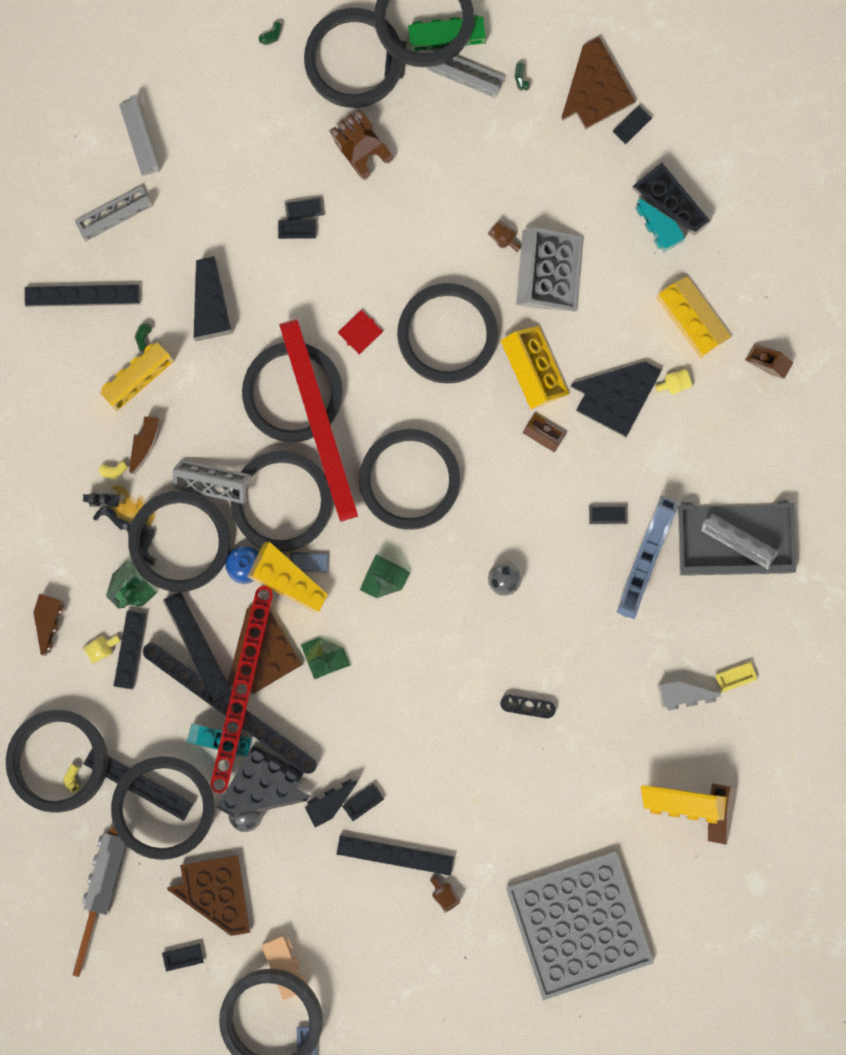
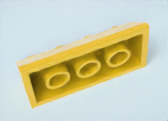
(693, 316)
(534, 367)
(136, 376)
(683, 802)

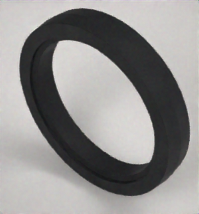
(424, 59)
(338, 98)
(440, 290)
(248, 392)
(394, 438)
(173, 498)
(325, 505)
(14, 754)
(162, 763)
(277, 977)

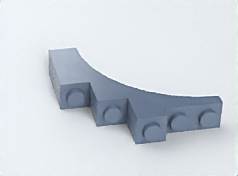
(646, 557)

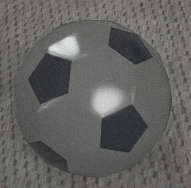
(504, 578)
(246, 822)

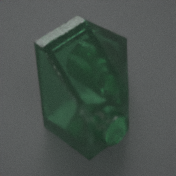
(384, 578)
(129, 588)
(324, 657)

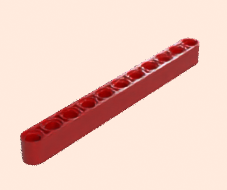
(318, 420)
(241, 679)

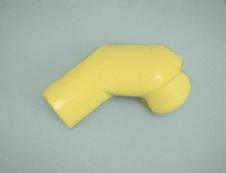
(112, 472)
(70, 779)

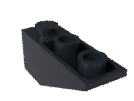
(326, 808)

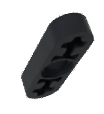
(542, 704)

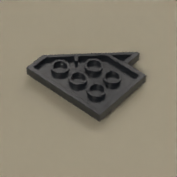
(617, 396)
(262, 785)

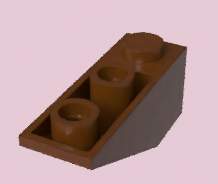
(46, 617)
(719, 832)

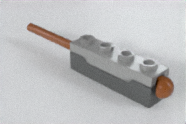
(102, 886)

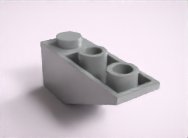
(679, 693)

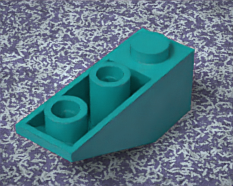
(664, 229)
(211, 739)

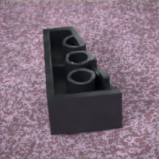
(670, 197)
(210, 308)

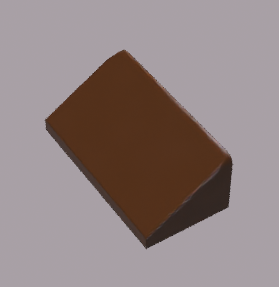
(544, 432)

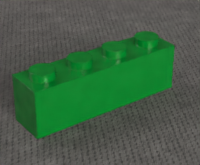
(441, 33)

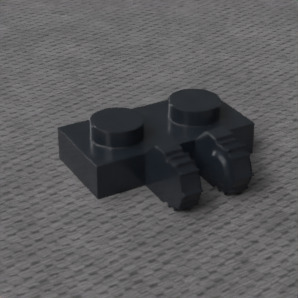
(97, 500)

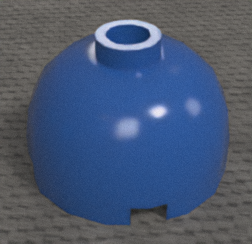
(240, 563)

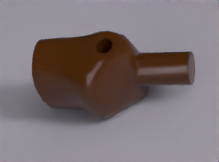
(504, 236)
(444, 895)

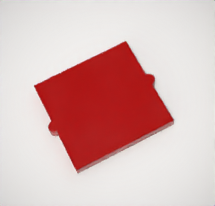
(360, 332)

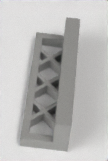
(468, 80)
(139, 137)
(114, 218)
(211, 476)
(739, 541)

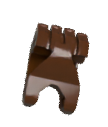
(358, 142)

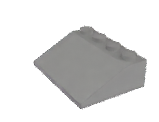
(549, 270)

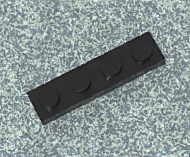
(129, 650)

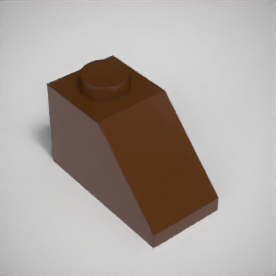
(769, 360)

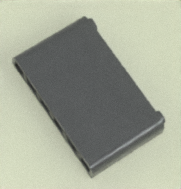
(707, 556)

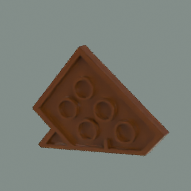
(596, 87)
(275, 656)
(216, 893)

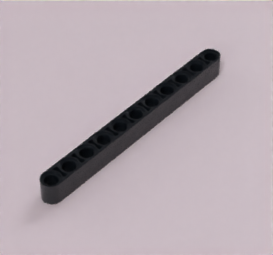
(220, 706)

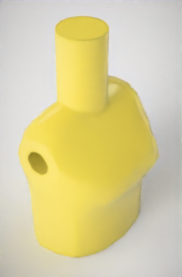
(675, 382)
(100, 648)

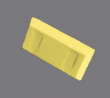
(736, 677)

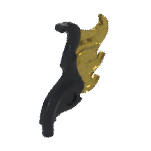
(123, 517)

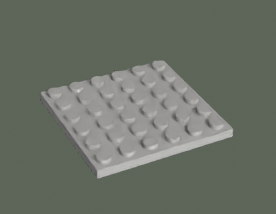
(579, 925)

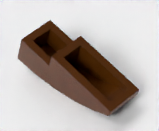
(144, 443)

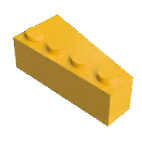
(285, 578)

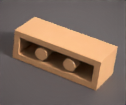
(280, 957)

